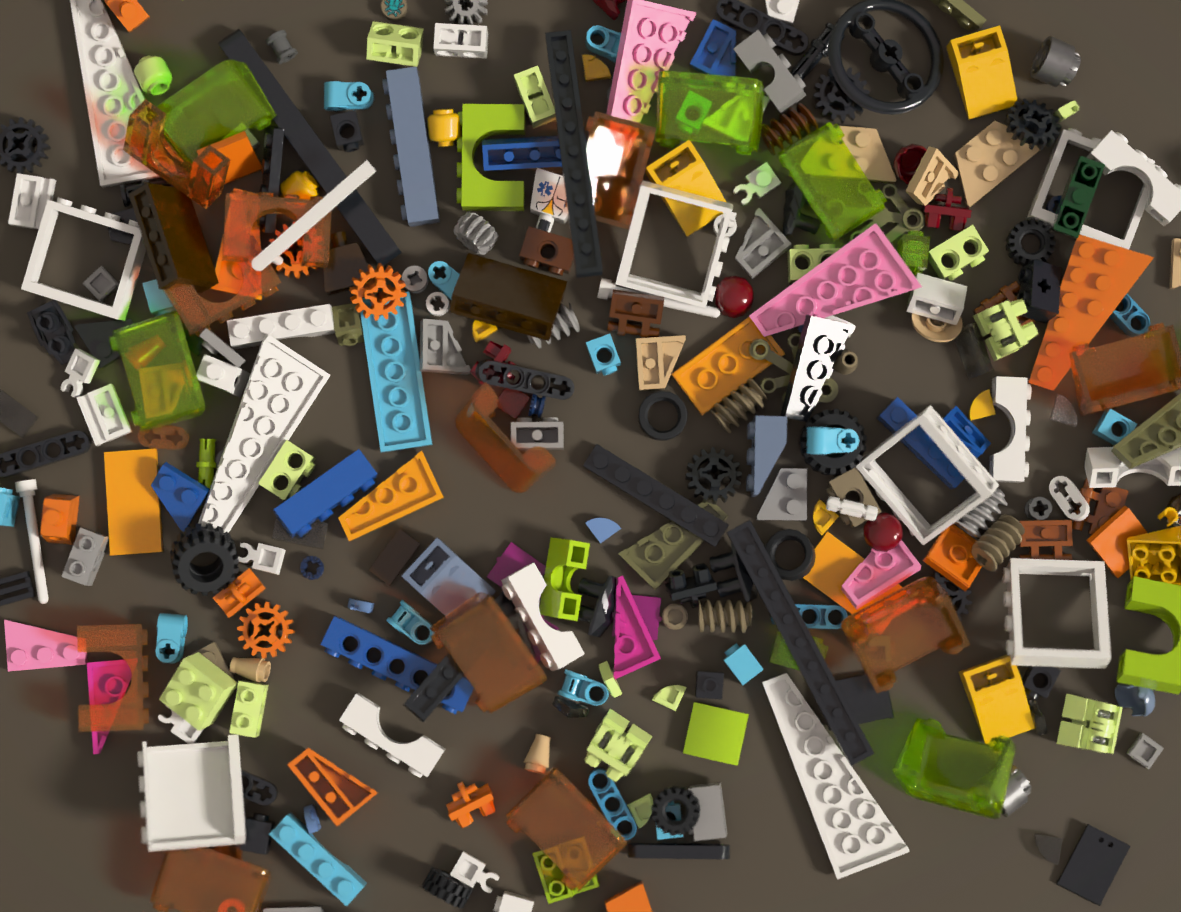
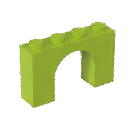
(477, 124)
(1145, 669)

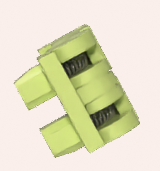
(1005, 328)
(1092, 725)
(615, 746)

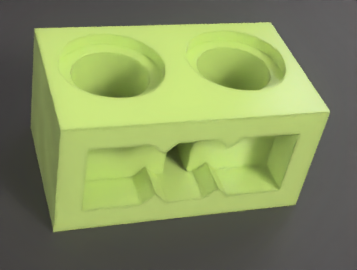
(394, 43)
(535, 96)
(954, 248)
(813, 257)
(281, 467)
(248, 708)

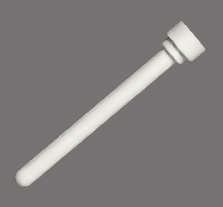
(606, 289)
(27, 490)

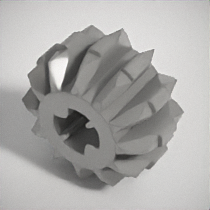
(458, 13)
(475, 233)

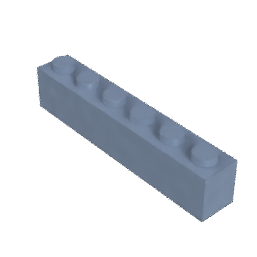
(412, 146)

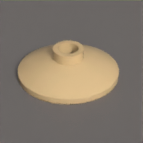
(935, 329)

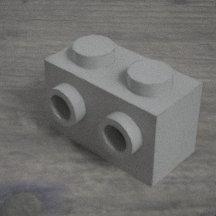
(544, 434)
(712, 812)

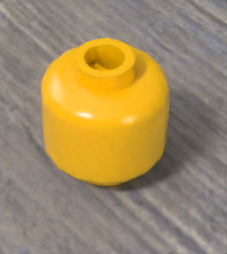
(444, 127)
(300, 184)

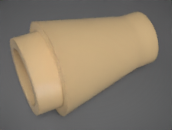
(251, 668)
(538, 755)

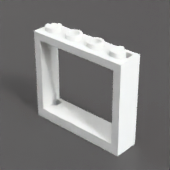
(1036, 212)
(129, 275)
(663, 289)
(958, 455)
(1056, 657)

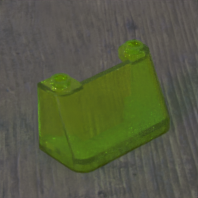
(215, 108)
(709, 110)
(832, 181)
(159, 371)
(955, 769)

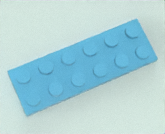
(396, 379)

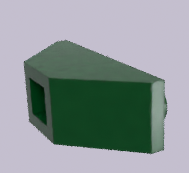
(1077, 196)

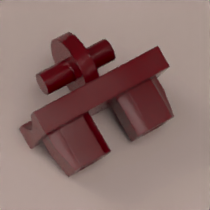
(957, 214)
(497, 353)

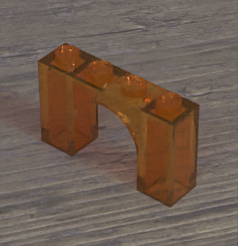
(146, 143)
(245, 210)
(199, 313)
(128, 711)

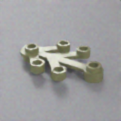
(897, 218)
(786, 366)

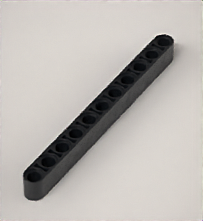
(312, 150)

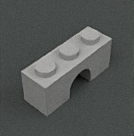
(758, 52)

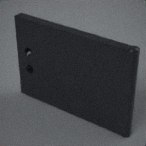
(864, 701)
(1093, 864)

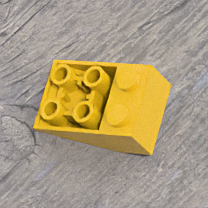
(983, 72)
(687, 172)
(1156, 555)
(997, 698)

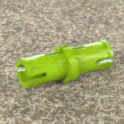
(206, 462)

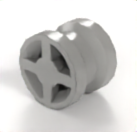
(414, 283)

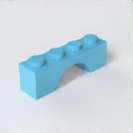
(309, 852)

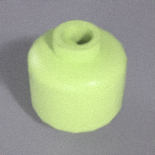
(153, 75)

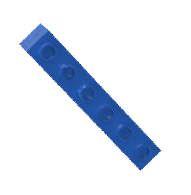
(341, 629)

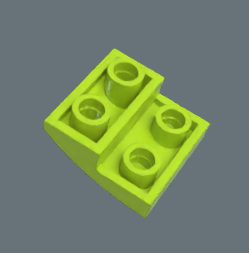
(715, 733)
(551, 879)

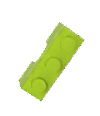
(562, 561)

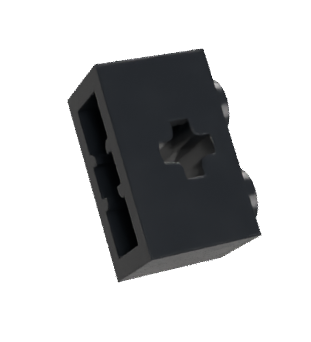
(1040, 290)

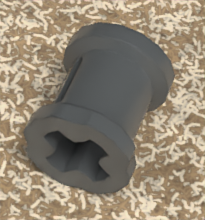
(281, 47)
(1028, 508)

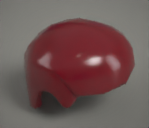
(907, 161)
(734, 296)
(883, 532)

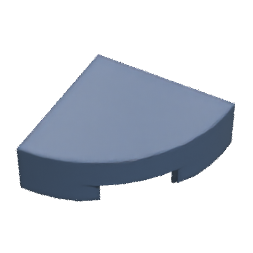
(602, 528)
(359, 605)
(311, 818)

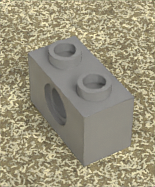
(85, 557)

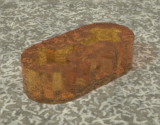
(163, 443)

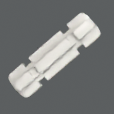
(851, 508)

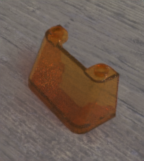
(617, 164)
(1126, 370)
(514, 468)
(903, 630)
(488, 652)
(566, 829)
(208, 883)

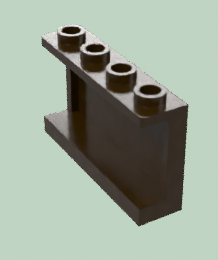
(173, 237)
(507, 296)

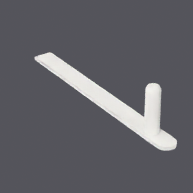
(272, 253)

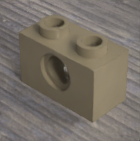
(852, 482)

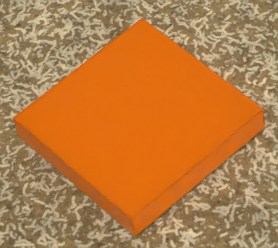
(241, 155)
(1111, 540)
(953, 557)

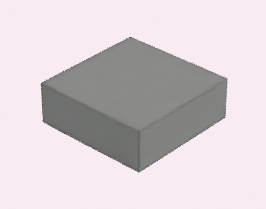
(101, 284)
(1144, 750)

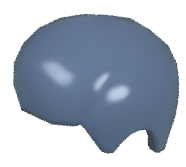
(1137, 698)

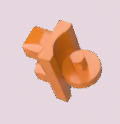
(239, 593)
(469, 799)

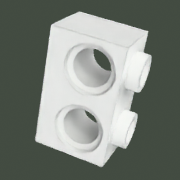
(460, 40)

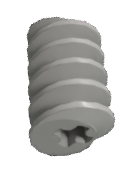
(564, 320)
(976, 517)

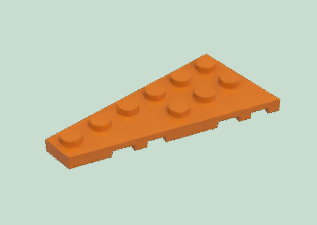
(1089, 293)

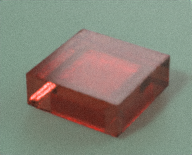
(512, 402)

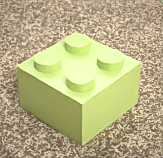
(198, 691)

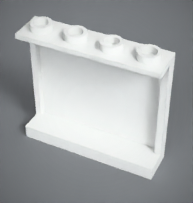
(192, 795)

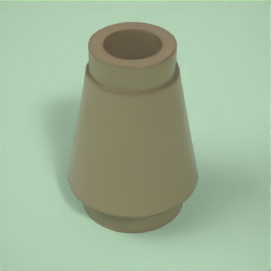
(840, 364)

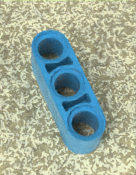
(1130, 310)
(821, 612)
(604, 793)

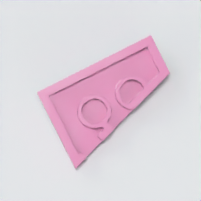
(879, 573)
(40, 648)

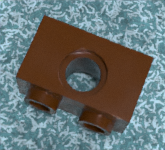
(538, 239)

